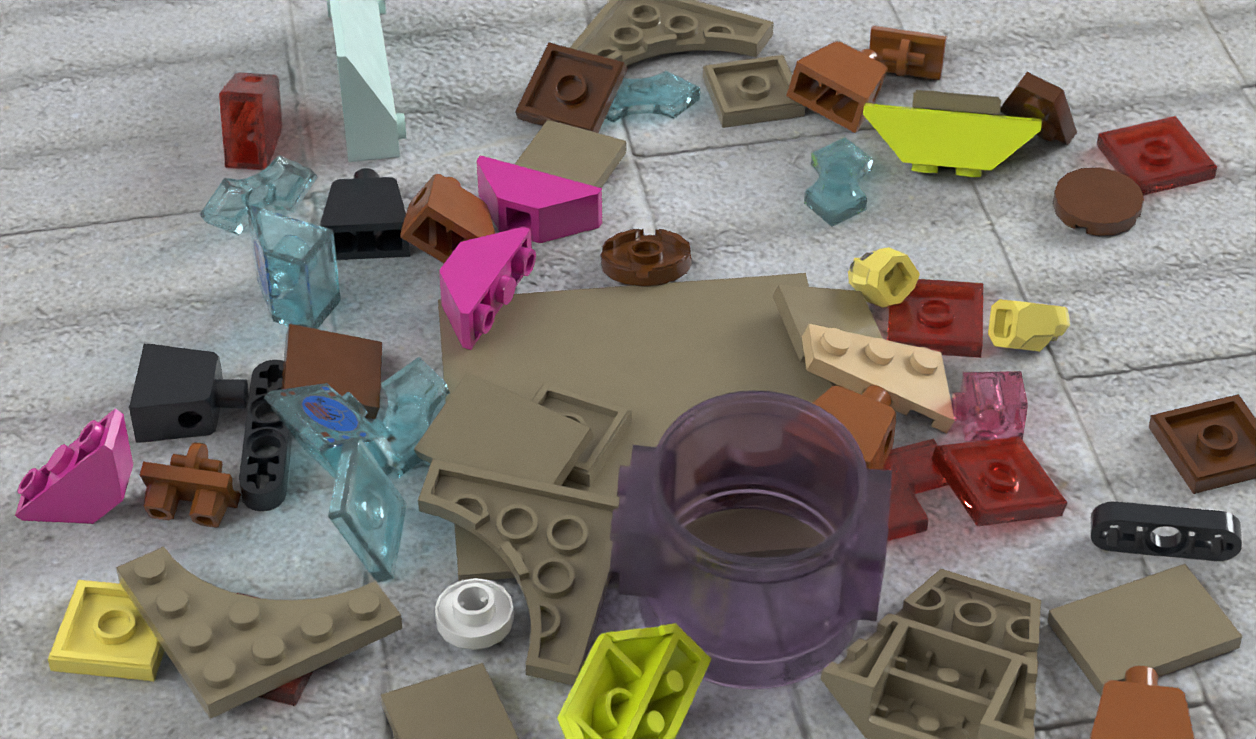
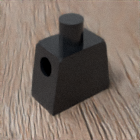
(366, 217)
(181, 393)

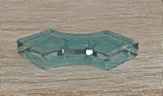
(658, 94)
(274, 189)
(837, 191)
(412, 400)

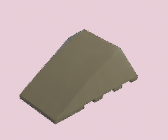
(945, 665)

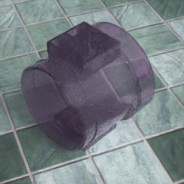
(753, 615)

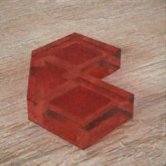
(911, 474)

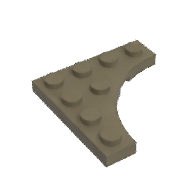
(650, 28)
(549, 540)
(246, 645)

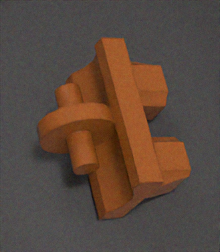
(909, 51)
(189, 479)

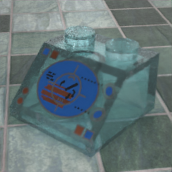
(294, 268)
(324, 420)

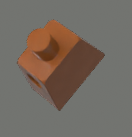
(838, 83)
(445, 216)
(866, 418)
(1141, 709)

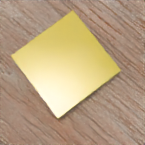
(105, 635)

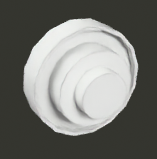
(474, 613)

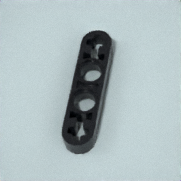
(262, 434)

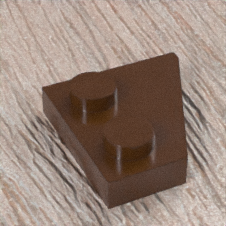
(1043, 101)

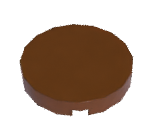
(1098, 201)
(645, 259)

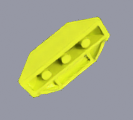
(950, 137)
(635, 685)

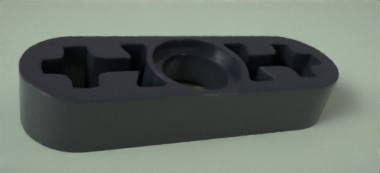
(1180, 545)

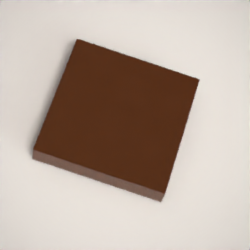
(571, 88)
(336, 359)
(1209, 442)

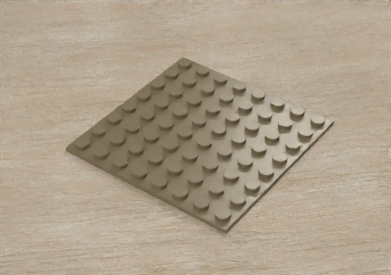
(653, 355)

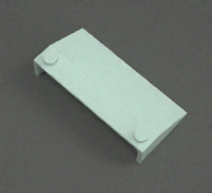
(364, 79)

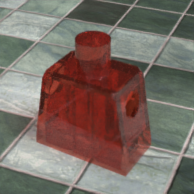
(248, 106)

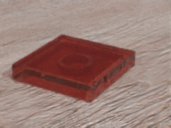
(1157, 155)
(940, 318)
(998, 481)

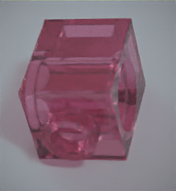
(991, 405)

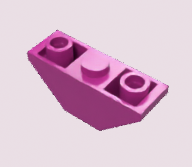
(537, 200)
(483, 278)
(80, 478)

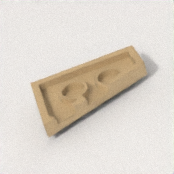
(908, 373)

